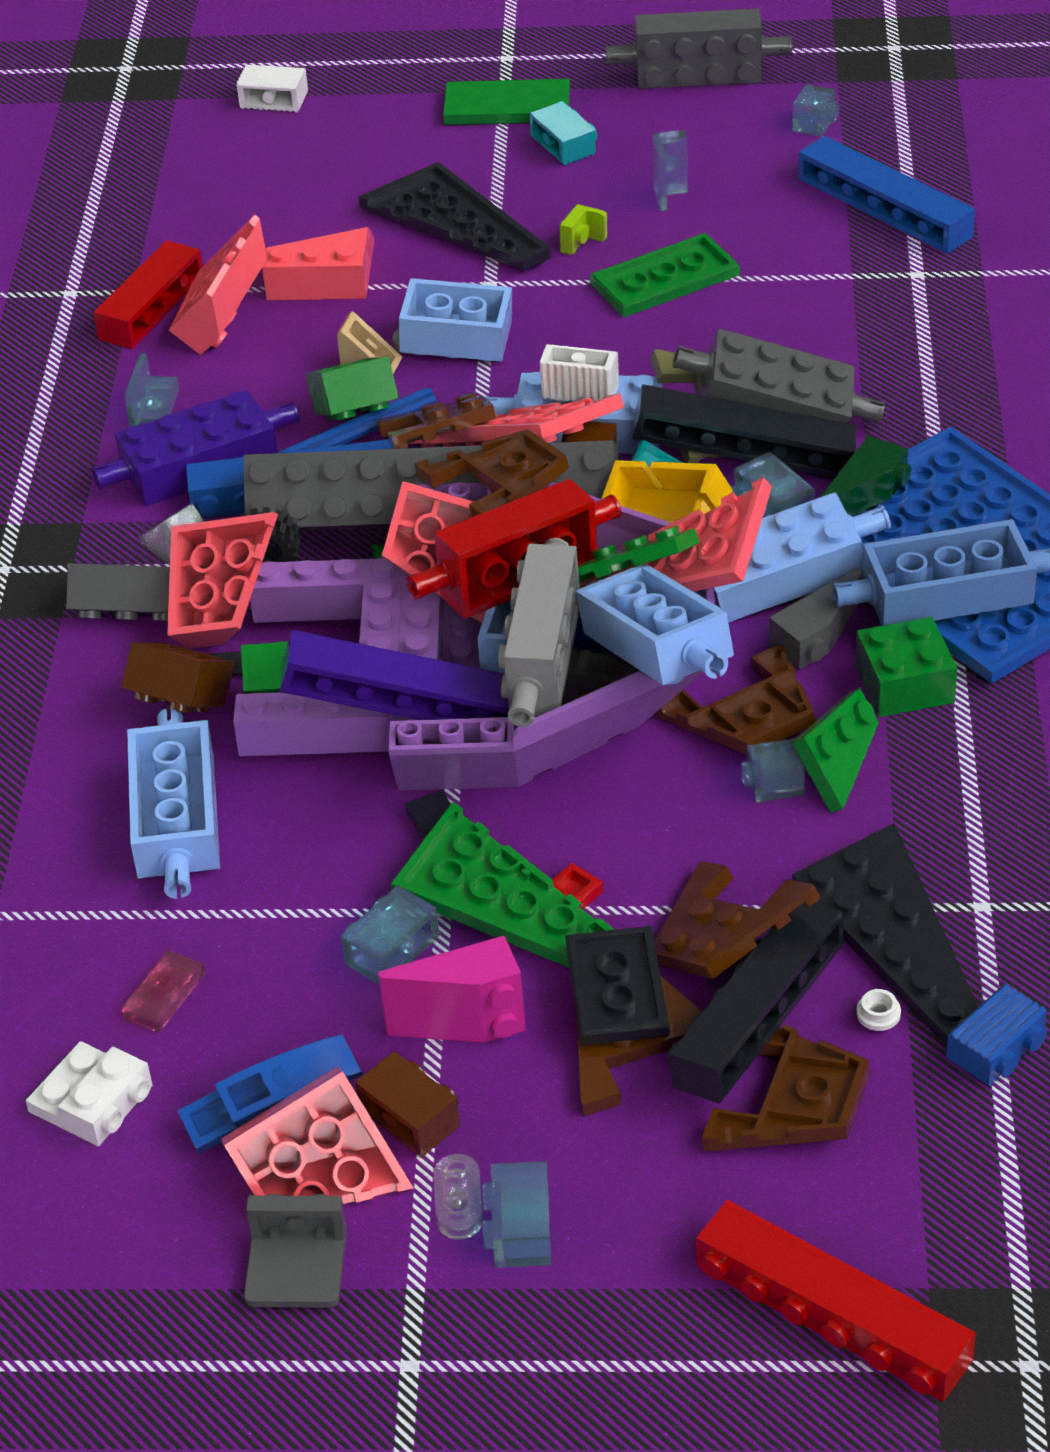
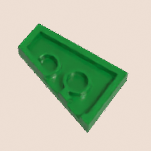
(637, 552)
(837, 746)

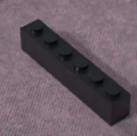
(742, 430)
(755, 1002)

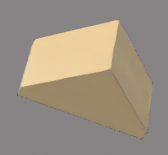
(360, 341)

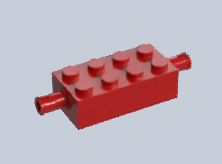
(482, 553)

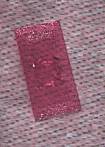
(163, 991)

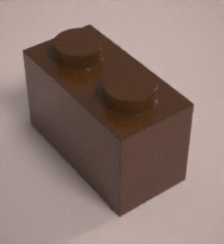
(409, 1103)

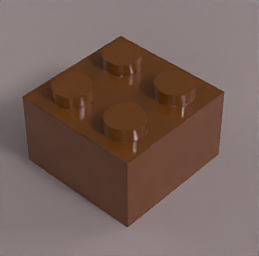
(177, 676)

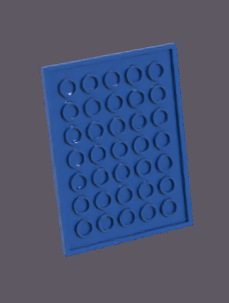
(965, 486)

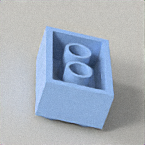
(455, 320)

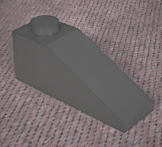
(811, 624)

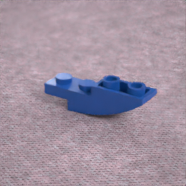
(262, 1087)

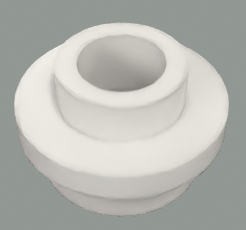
(878, 1010)

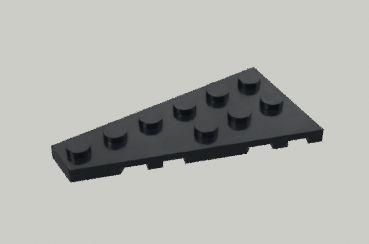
(453, 211)
(894, 927)

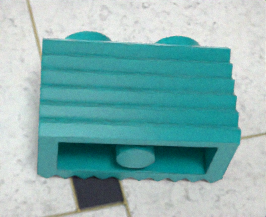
(563, 132)

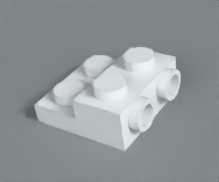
(91, 1091)

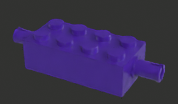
(157, 452)

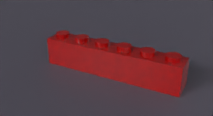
(835, 1300)

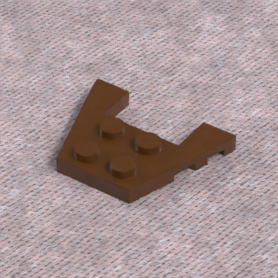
(434, 419)
(507, 465)
(753, 715)
(711, 934)
(597, 1084)
(807, 1101)

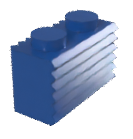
(997, 1035)

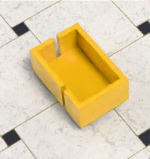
(685, 486)

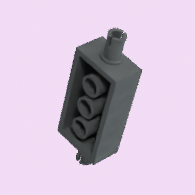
(698, 48)
(777, 378)

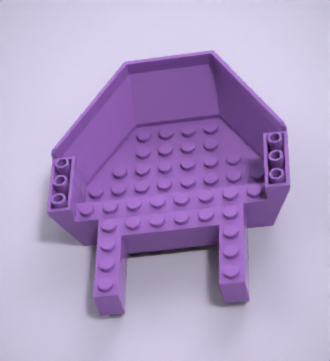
(430, 751)

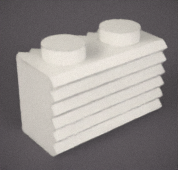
(272, 88)
(578, 373)

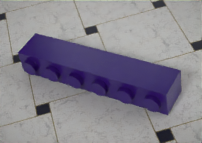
(388, 680)

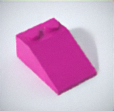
(455, 995)

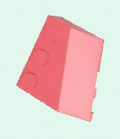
(320, 267)
(220, 289)
(412, 528)
(214, 576)
(316, 1145)

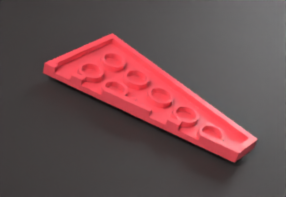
(542, 420)
(724, 538)

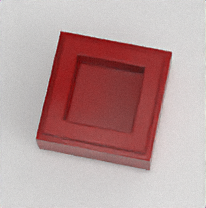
(579, 884)

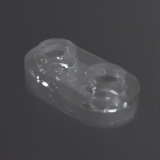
(458, 1192)

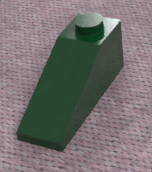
(871, 475)

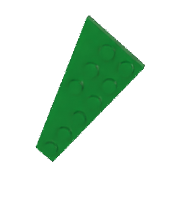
(493, 888)

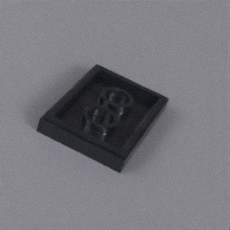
(616, 985)

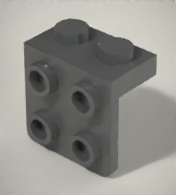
(295, 1251)

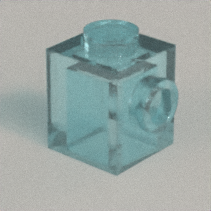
(814, 110)
(773, 771)

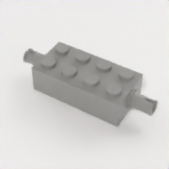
(540, 631)

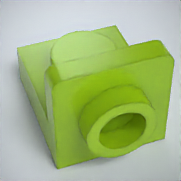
(580, 225)

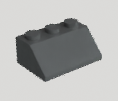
(118, 590)

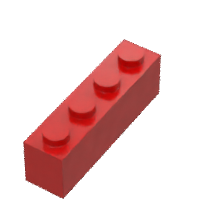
(147, 295)

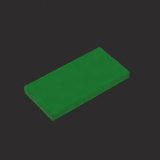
(501, 100)
(664, 274)

